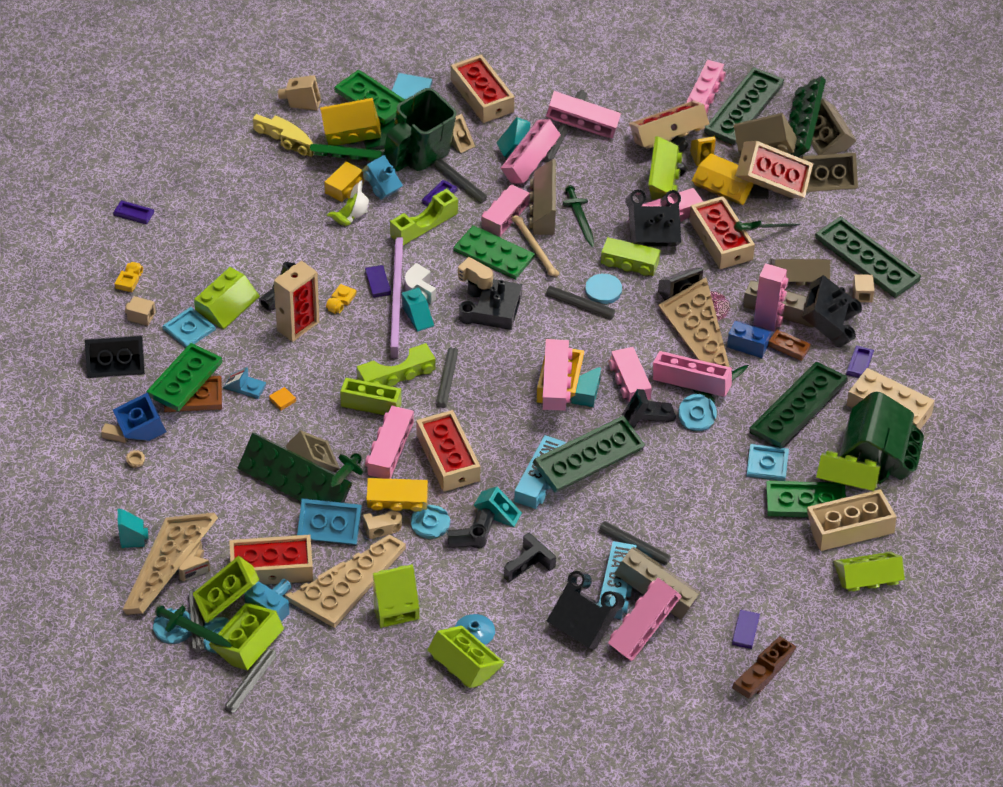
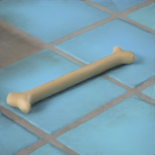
(535, 246)

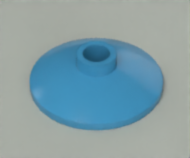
(485, 630)

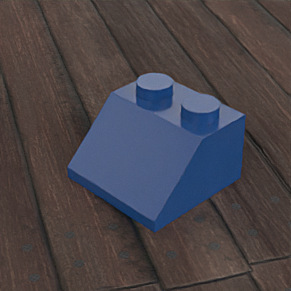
(749, 338)
(139, 419)

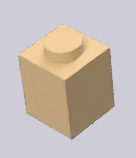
(863, 288)
(140, 310)

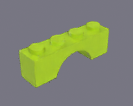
(441, 208)
(418, 362)

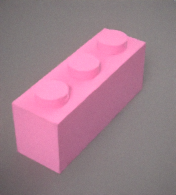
(500, 214)
(629, 373)

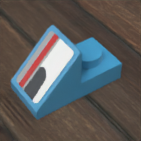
(245, 385)

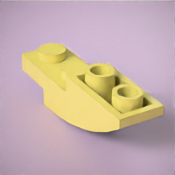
(288, 133)

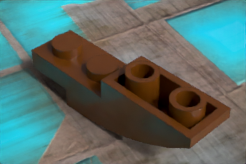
(765, 668)

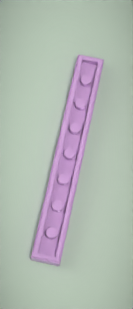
(394, 347)

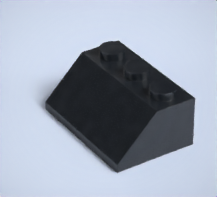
(114, 356)

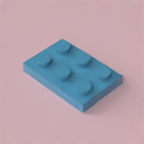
(330, 521)

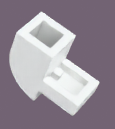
(420, 277)

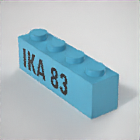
(532, 485)
(614, 583)

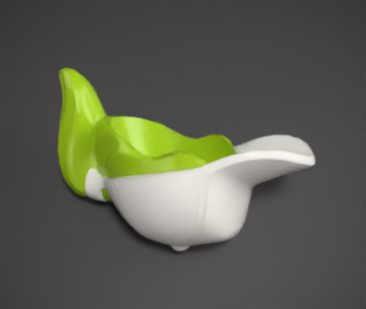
(354, 207)

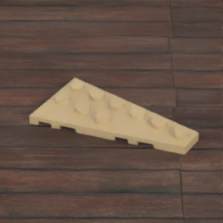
(696, 322)
(171, 548)
(345, 584)

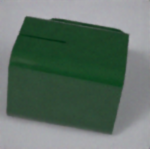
(420, 131)
(885, 434)

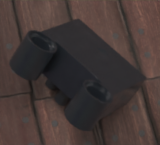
(654, 223)
(495, 307)
(828, 308)
(581, 615)

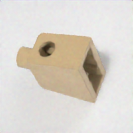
(302, 93)

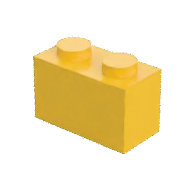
(342, 181)

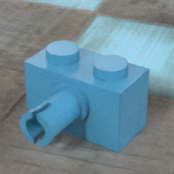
(382, 177)
(270, 598)

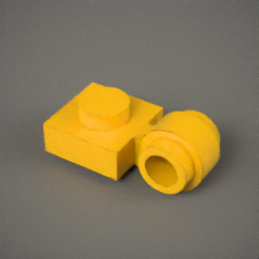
(129, 278)
(343, 295)

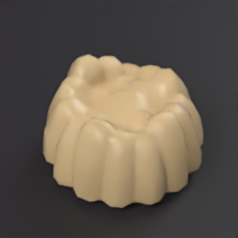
(135, 458)

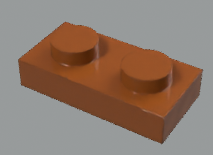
(789, 345)

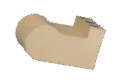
(476, 273)
(382, 524)

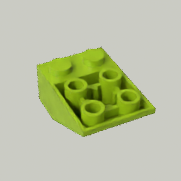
(395, 596)

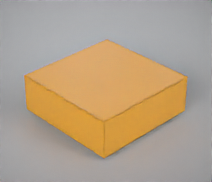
(282, 398)

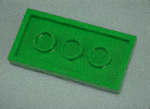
(361, 86)
(340, 152)
(494, 252)
(184, 377)
(794, 497)

